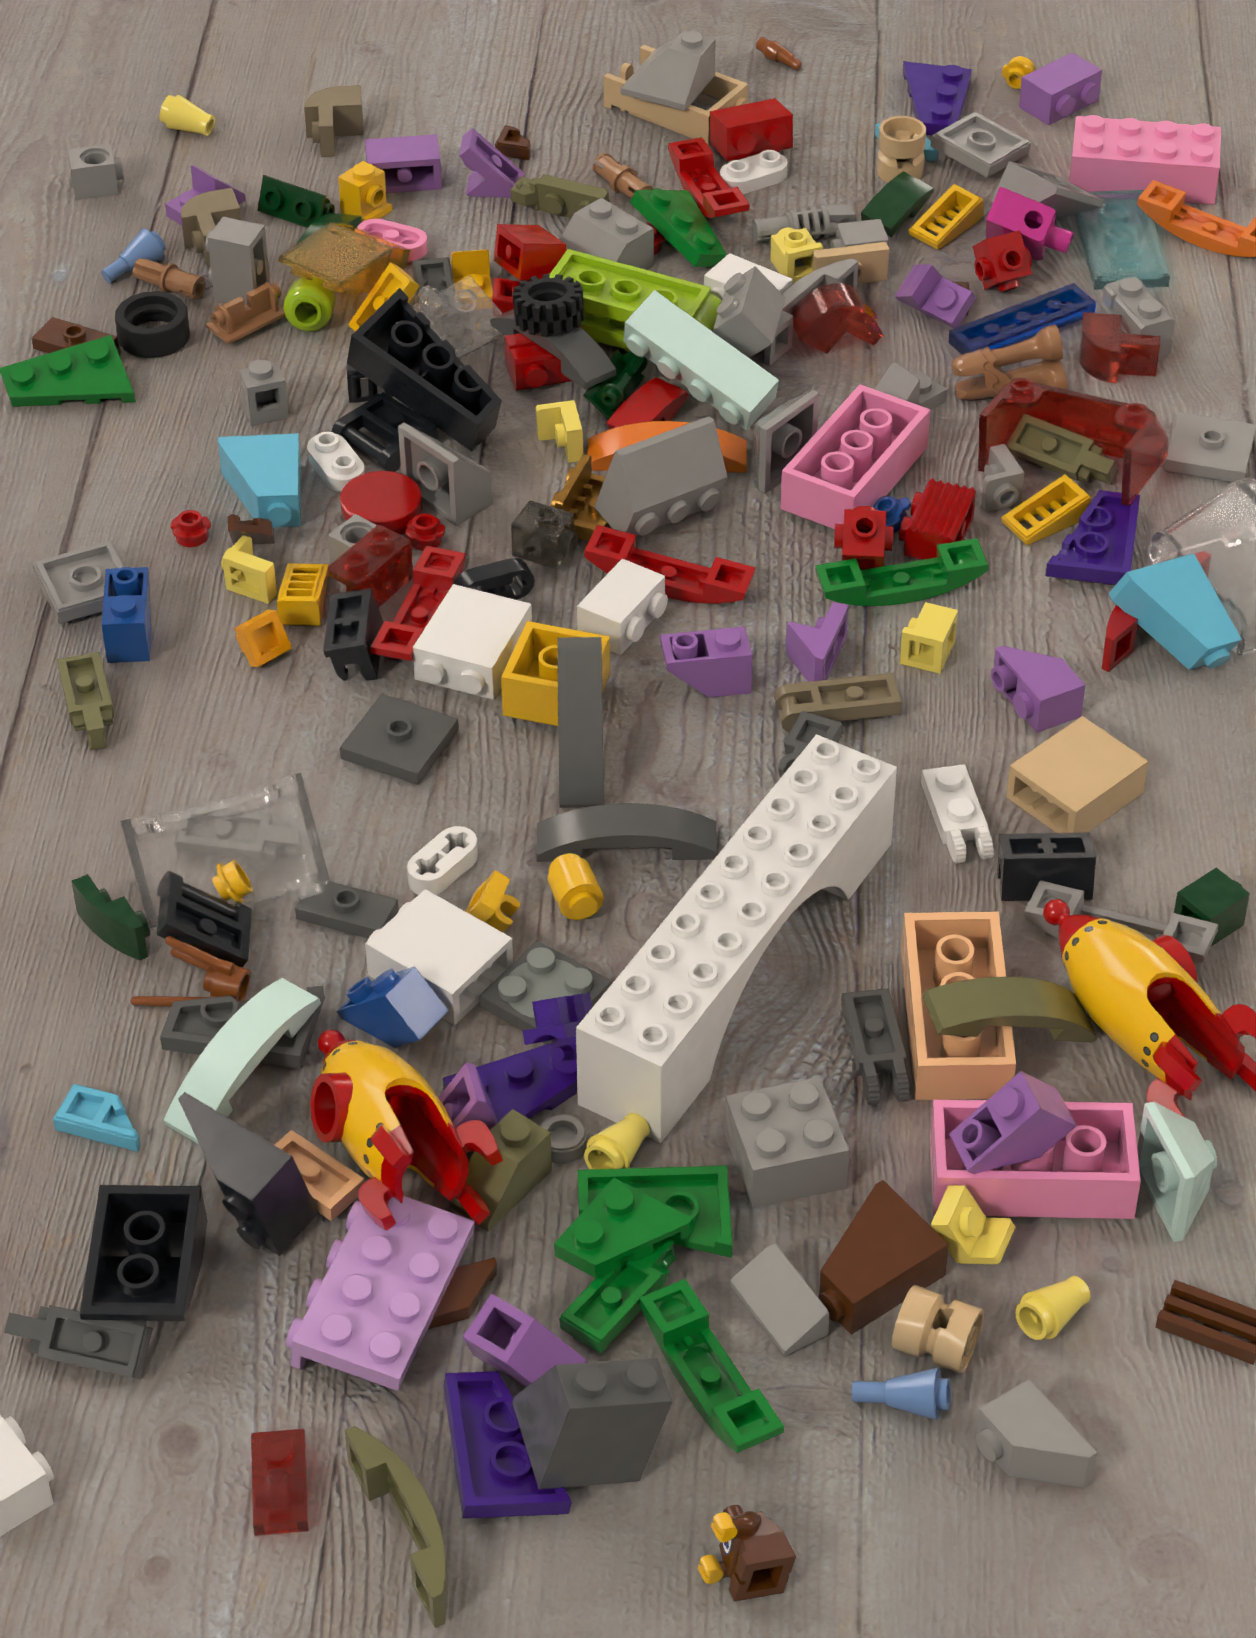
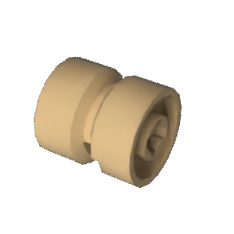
(901, 147)
(937, 1328)

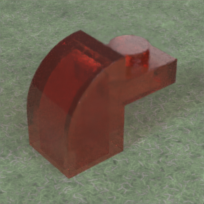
(831, 313)
(1108, 352)

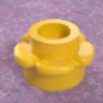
(1016, 69)
(232, 881)

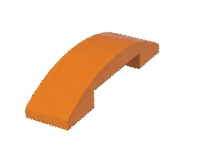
(1167, 208)
(603, 445)

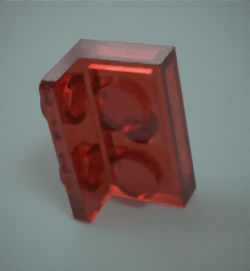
(376, 562)

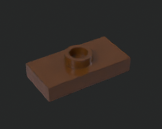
(63, 334)

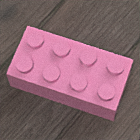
(1134, 152)
(855, 456)
(1082, 1176)

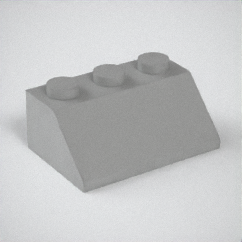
(663, 479)

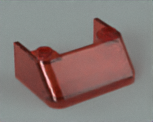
(1115, 426)

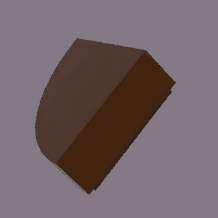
(513, 144)

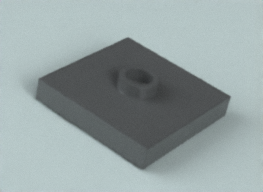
(399, 738)

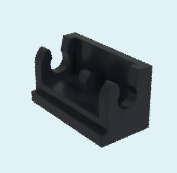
(351, 630)
(1047, 857)

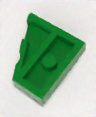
(618, 1229)

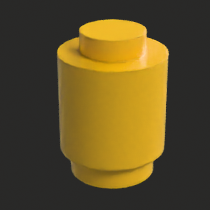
(574, 887)

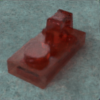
(279, 1482)

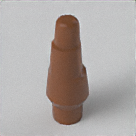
(776, 52)

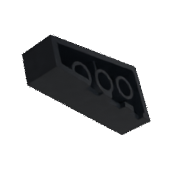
(423, 372)

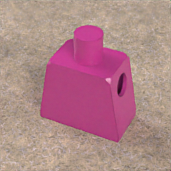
(1033, 219)

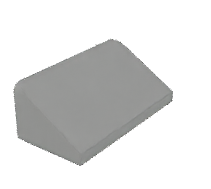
(781, 1301)

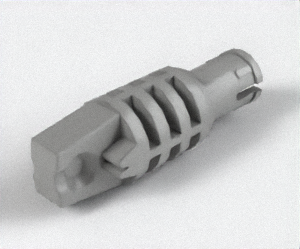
(817, 221)

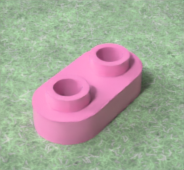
(400, 234)

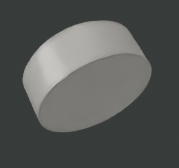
(567, 1137)

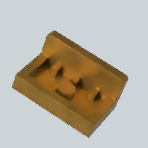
(580, 497)

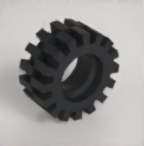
(548, 305)

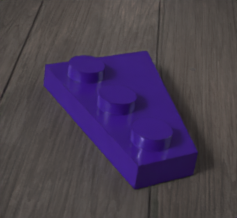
(491, 1452)

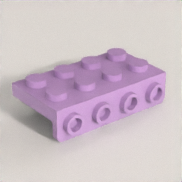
(380, 1292)

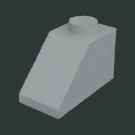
(1034, 1439)

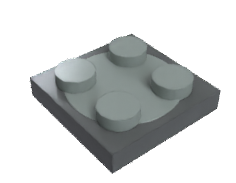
(538, 976)

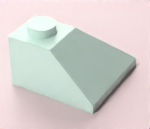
(1174, 1166)

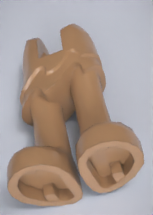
(1049, 372)

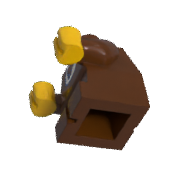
(752, 1553)

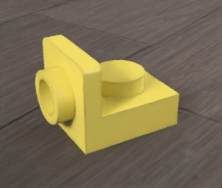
(561, 423)
(248, 573)
(968, 1231)

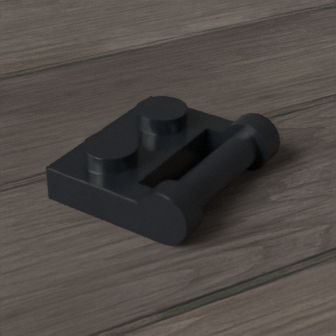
(382, 418)
(203, 920)

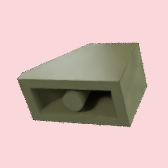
(525, 1164)

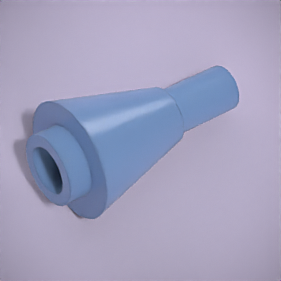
(143, 246)
(916, 1393)

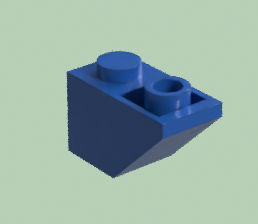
(127, 615)
(393, 1007)

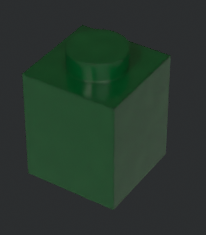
(1214, 900)

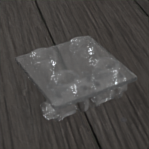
(460, 315)

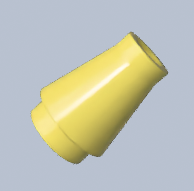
(185, 116)
(617, 1144)
(1050, 1308)

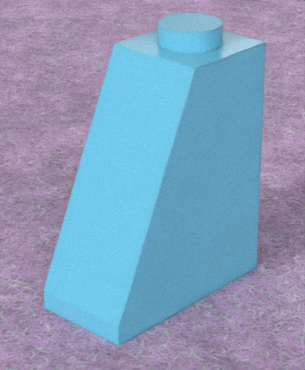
(265, 475)
(1179, 611)

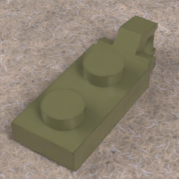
(555, 194)
(1060, 451)
(87, 696)

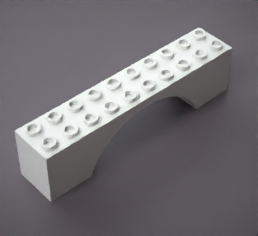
(664, 1017)

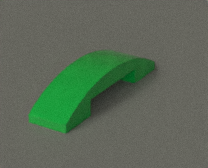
(903, 582)
(705, 1370)

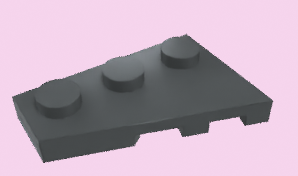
(197, 1021)

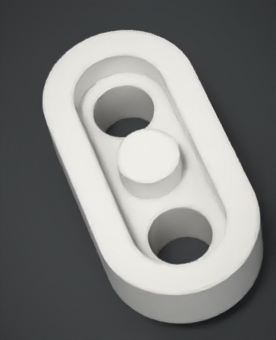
(755, 171)
(334, 460)

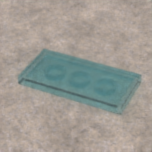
(1121, 241)

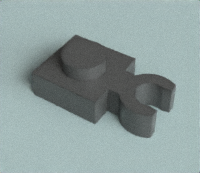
(803, 732)

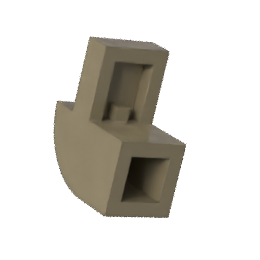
(332, 114)
(203, 214)

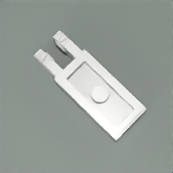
(956, 811)

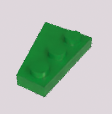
(693, 1190)

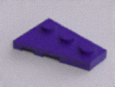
(937, 93)
(1100, 544)
(525, 1083)

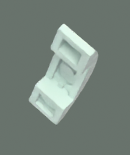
(240, 1048)

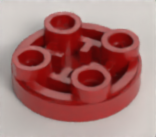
(383, 499)

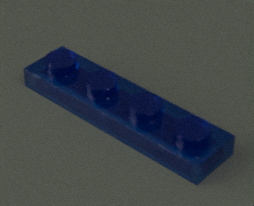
(1023, 320)

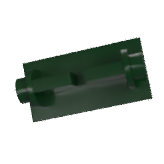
(292, 202)
(614, 391)

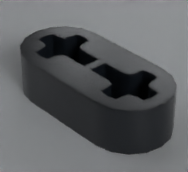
(498, 578)

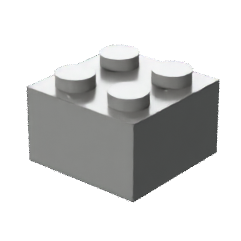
(786, 1142)

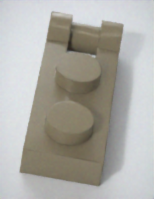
(839, 698)

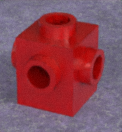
(1002, 261)
(864, 536)

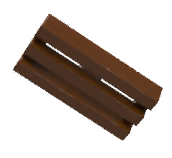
(1216, 1315)

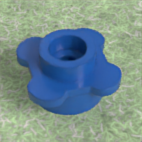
(894, 509)

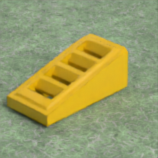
(955, 198)
(1058, 492)
(302, 594)

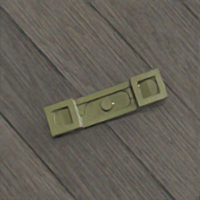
(972, 1004)
(383, 1473)

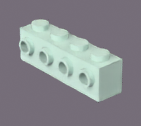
(700, 360)

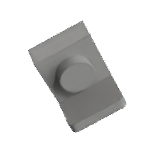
(1002, 480)

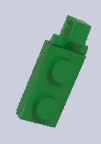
(613, 1299)

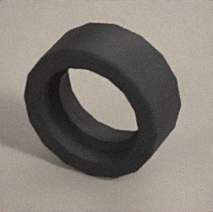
(157, 340)

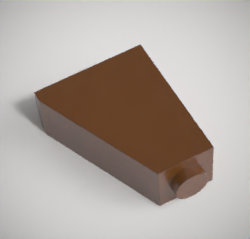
(880, 1260)

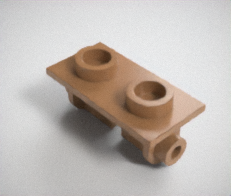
(238, 319)

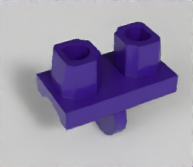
(557, 1021)

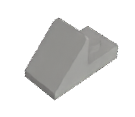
(914, 388)

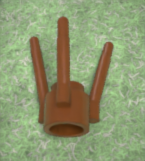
(220, 980)

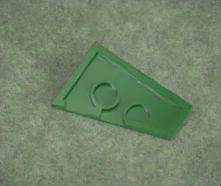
(681, 223)
(74, 373)

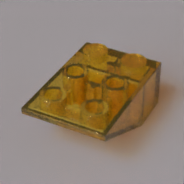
(344, 258)

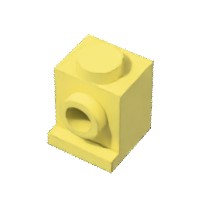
(790, 246)
(929, 638)

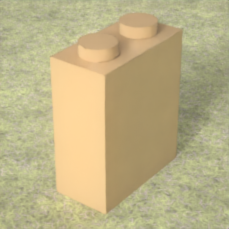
(1077, 778)

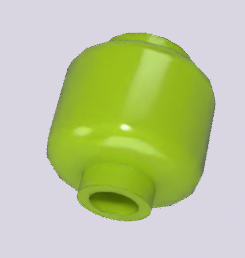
(308, 304)

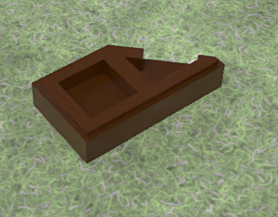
(258, 529)
(463, 1292)

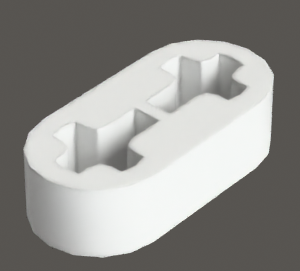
(438, 857)

